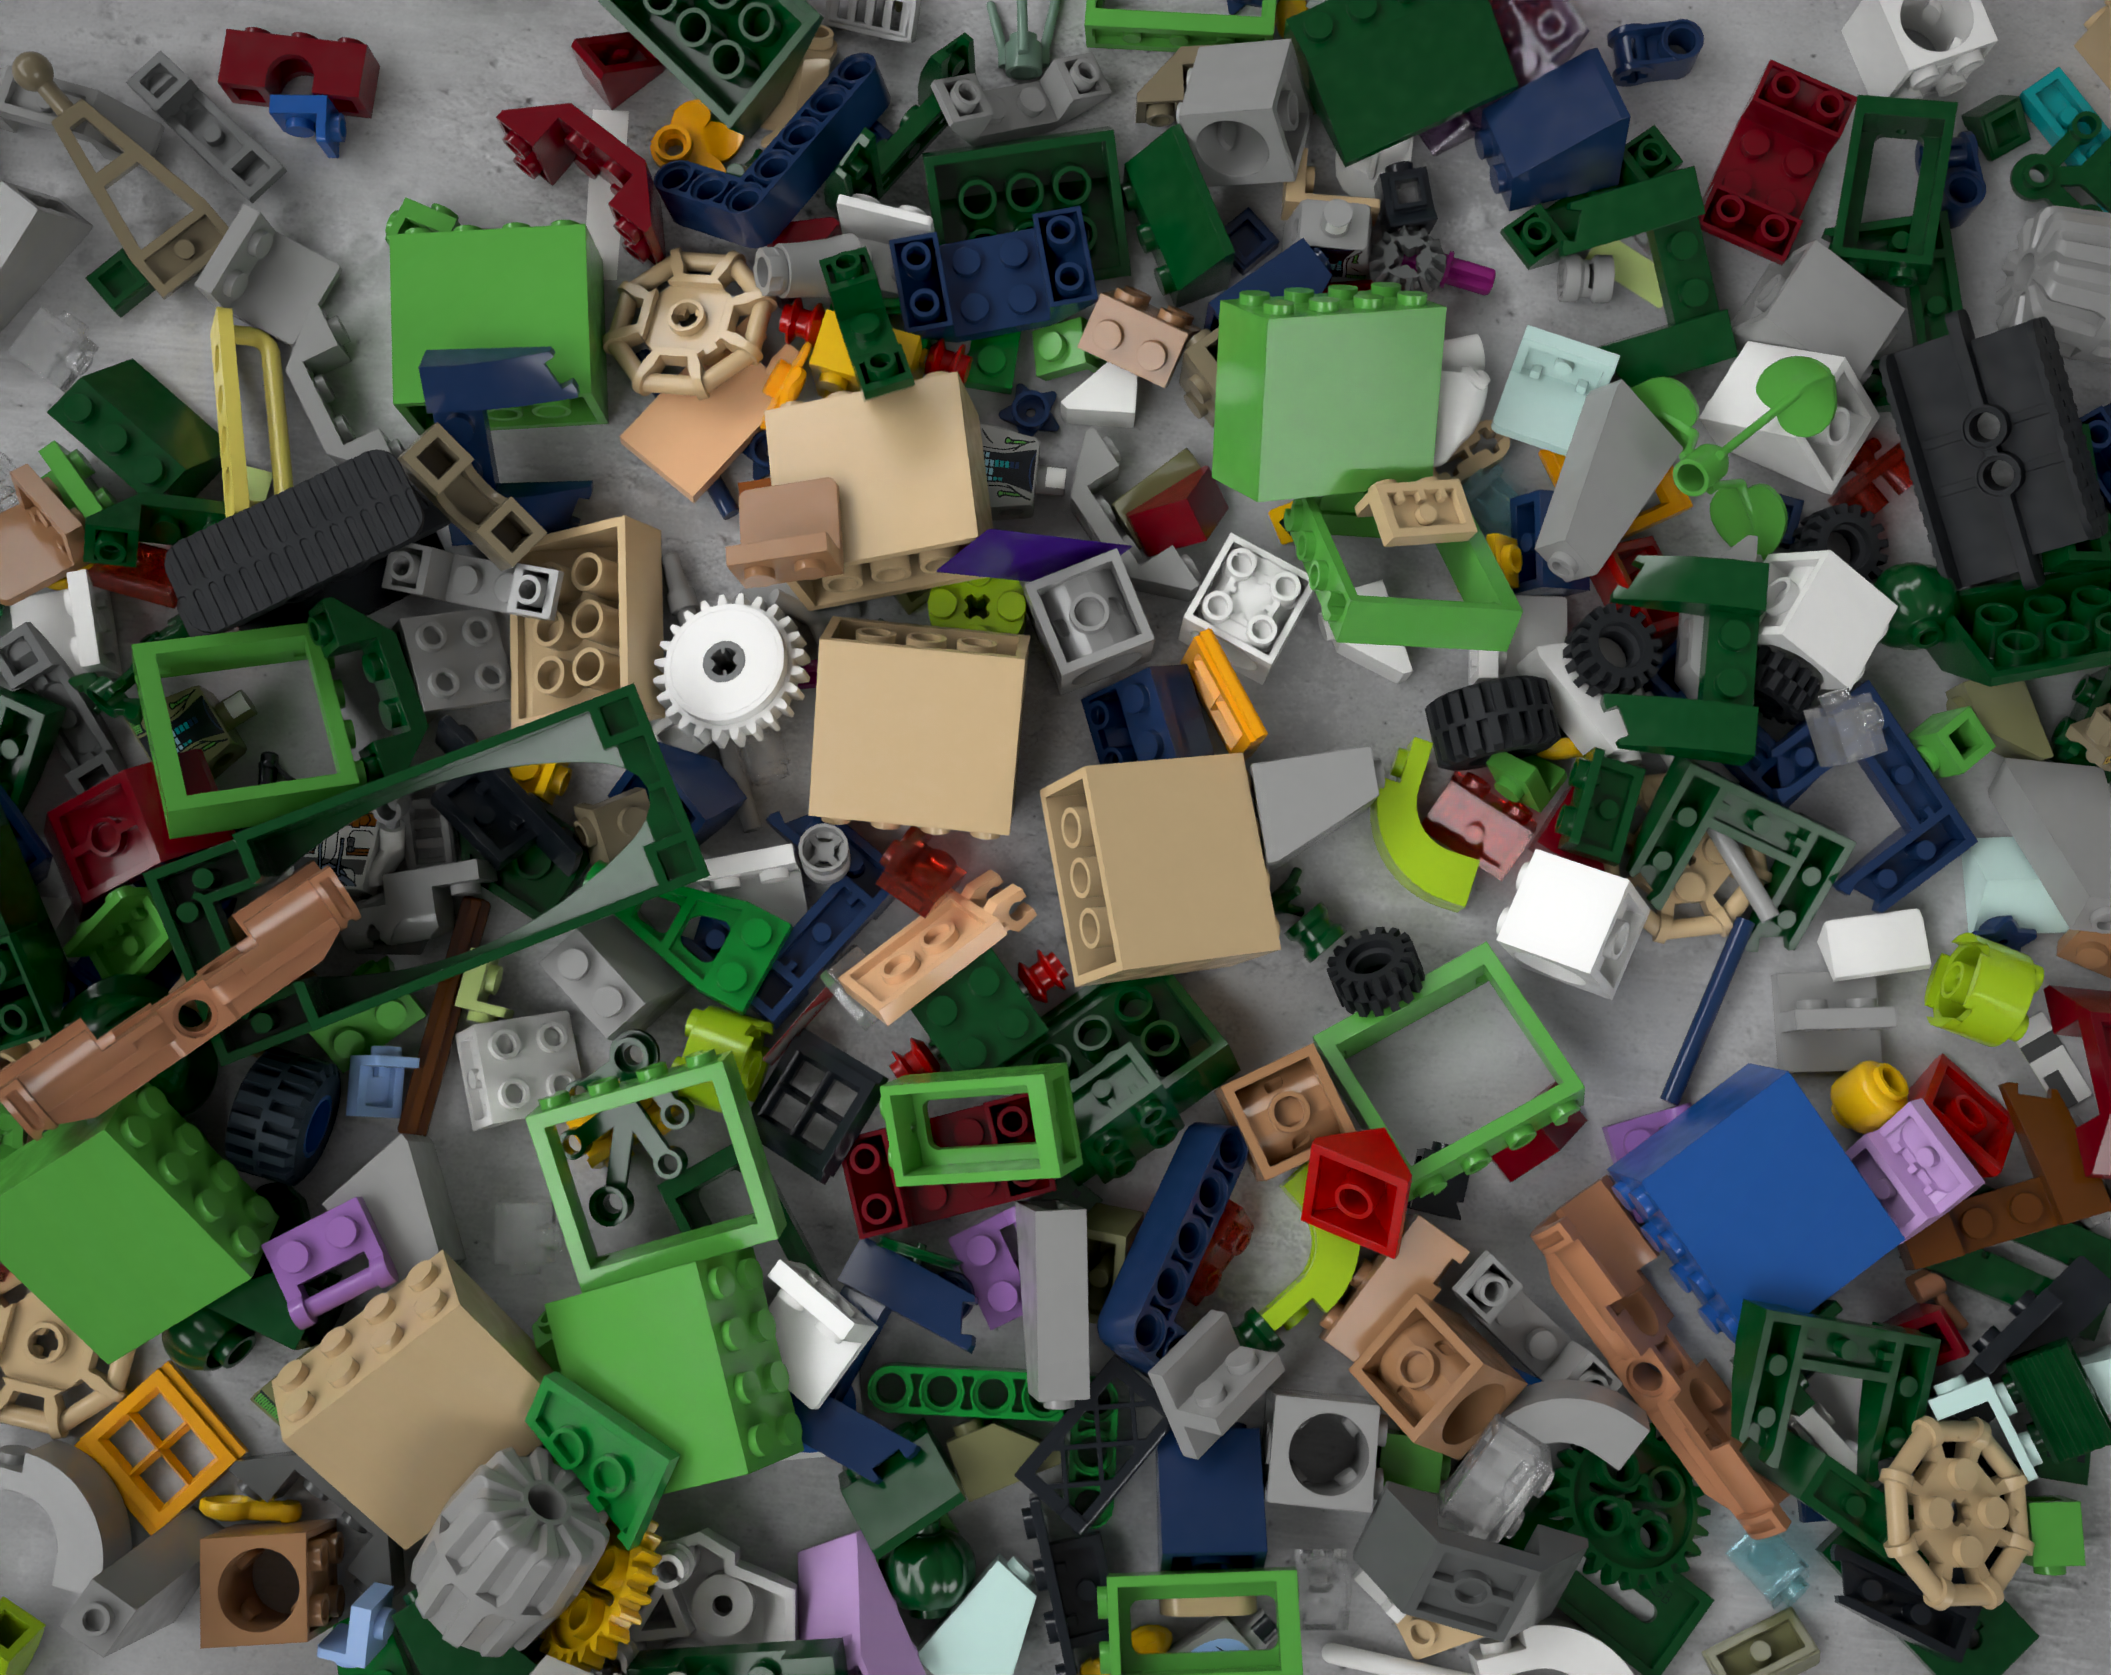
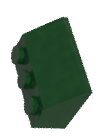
(1177, 219)
(140, 430)

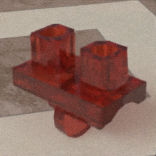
(1861, 488)

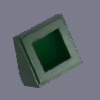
(1998, 125)

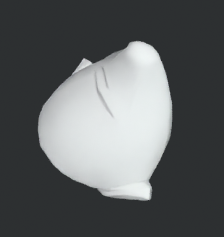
(1459, 409)

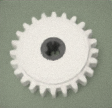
(753, 696)

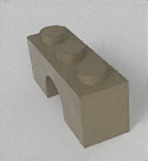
(483, 515)

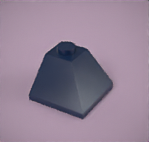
(703, 787)

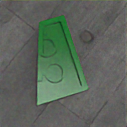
(606, 1451)

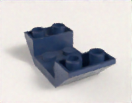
(995, 280)

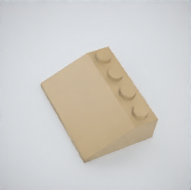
(603, 623)

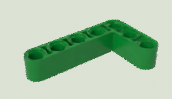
(1016, 1406)

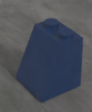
(1556, 134)
(1291, 268)
(1211, 1505)

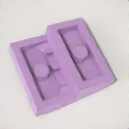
(1914, 1168)

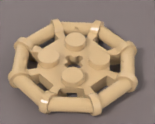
(699, 342)
(1695, 885)
(50, 1376)
(1979, 1517)

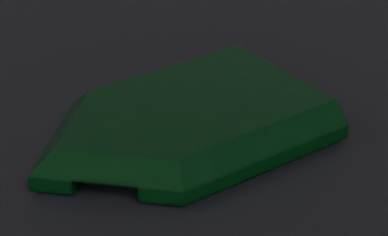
(531, 880)

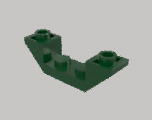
(1539, 231)
(865, 325)
(146, 517)
(345, 630)
(1829, 1491)

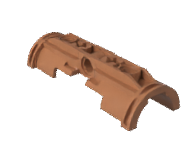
(83, 1076)
(1595, 1268)

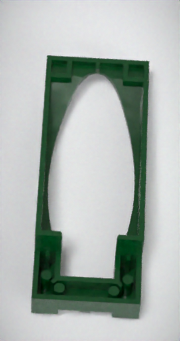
(599, 731)

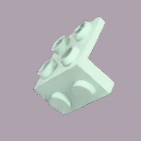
(1550, 388)
(1958, 1395)

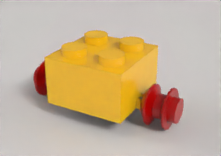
(830, 359)

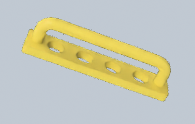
(224, 339)

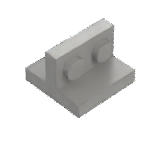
(1827, 1022)
(1210, 1382)

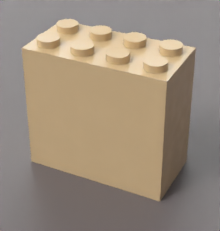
(905, 481)
(918, 726)
(1159, 868)
(412, 1397)

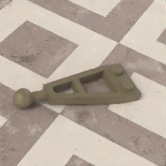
(181, 249)

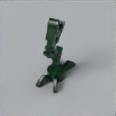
(111, 695)

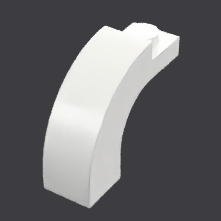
(1548, 1645)

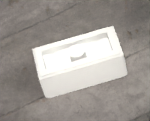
(1875, 945)

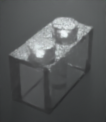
(1496, 1482)

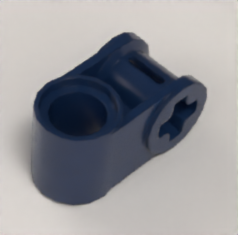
(1645, 55)
(1962, 179)

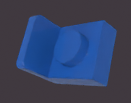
(308, 115)

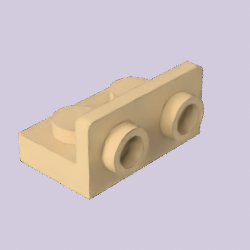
(1418, 511)

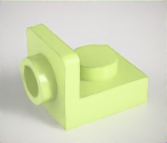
(475, 991)

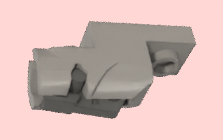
(414, 907)

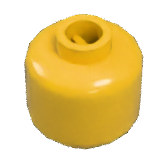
(1868, 1096)

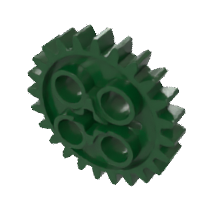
(1618, 1546)

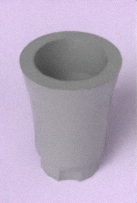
(794, 268)

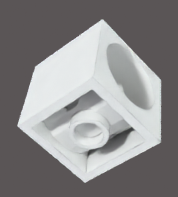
(1901, 69)
(1249, 605)
(1823, 615)
(1572, 923)

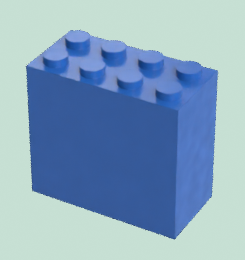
(1754, 1200)

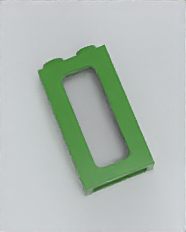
(921, 1162)
(1123, 1589)

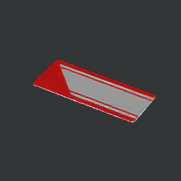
(796, 1028)

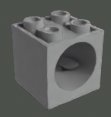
(1246, 113)
(1089, 621)
(1353, 1487)

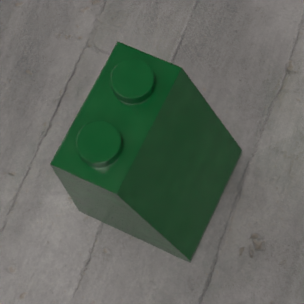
(439, 1657)

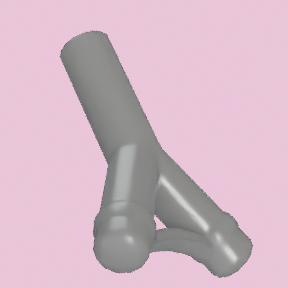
(815, 620)

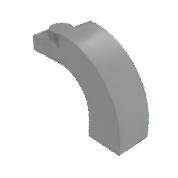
(1581, 1416)
(81, 1503)

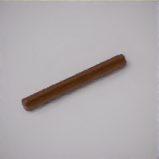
(441, 1023)

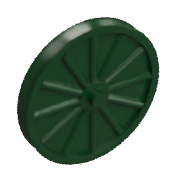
(919, 1253)

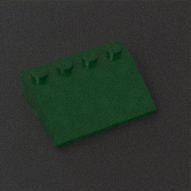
(725, 51)
(1397, 67)
(1006, 182)
(2029, 634)
(1159, 1023)

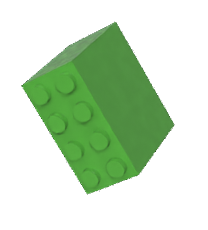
(501, 292)
(1326, 390)
(128, 1222)
(688, 1363)

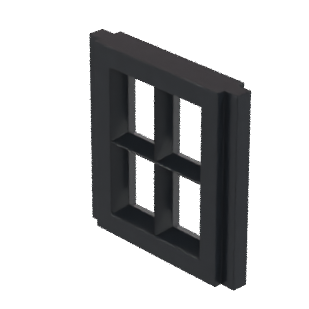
(838, 1067)

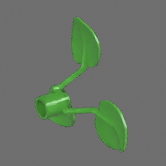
(1805, 403)

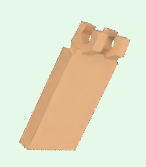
(699, 439)
(935, 947)

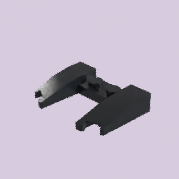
(1898, 1602)

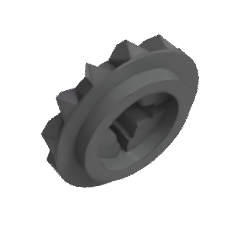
(1429, 260)

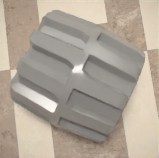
(2063, 276)
(508, 1553)

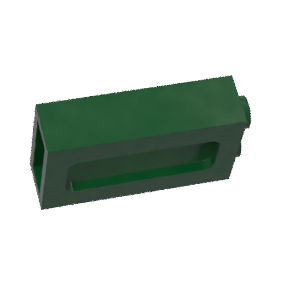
(1898, 118)
(683, 1201)

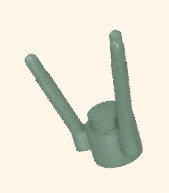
(1023, 54)

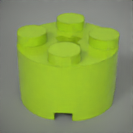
(1001, 597)
(1983, 991)
(726, 1031)

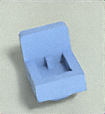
(377, 1082)
(367, 1630)

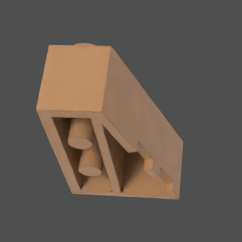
(1388, 1284)

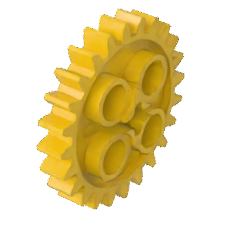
(594, 1621)

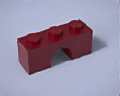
(263, 63)

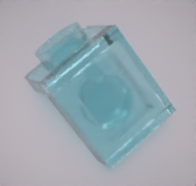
(1490, 500)
(1771, 1568)

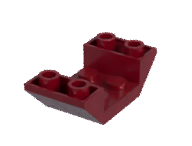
(557, 135)
(1774, 161)
(121, 831)
(2088, 1015)
(884, 1208)

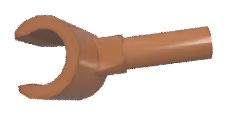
(1927, 1286)

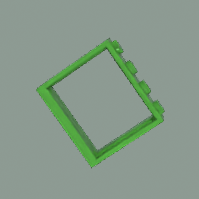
(1172, 30)
(1479, 623)
(248, 805)
(1440, 988)
(679, 1249)

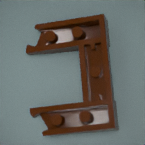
(2051, 1198)

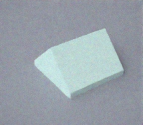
(2005, 884)

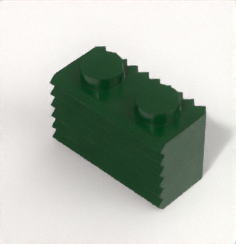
(2059, 1400)

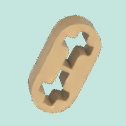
(1483, 459)
(1209, 1606)

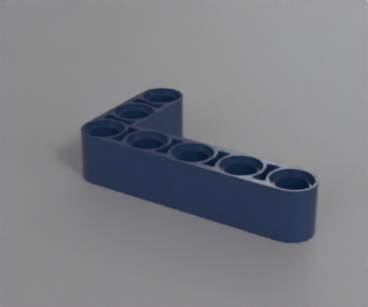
(788, 172)
(1171, 1244)

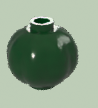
(1922, 603)
(208, 1341)
(929, 1571)

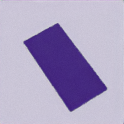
(1023, 555)

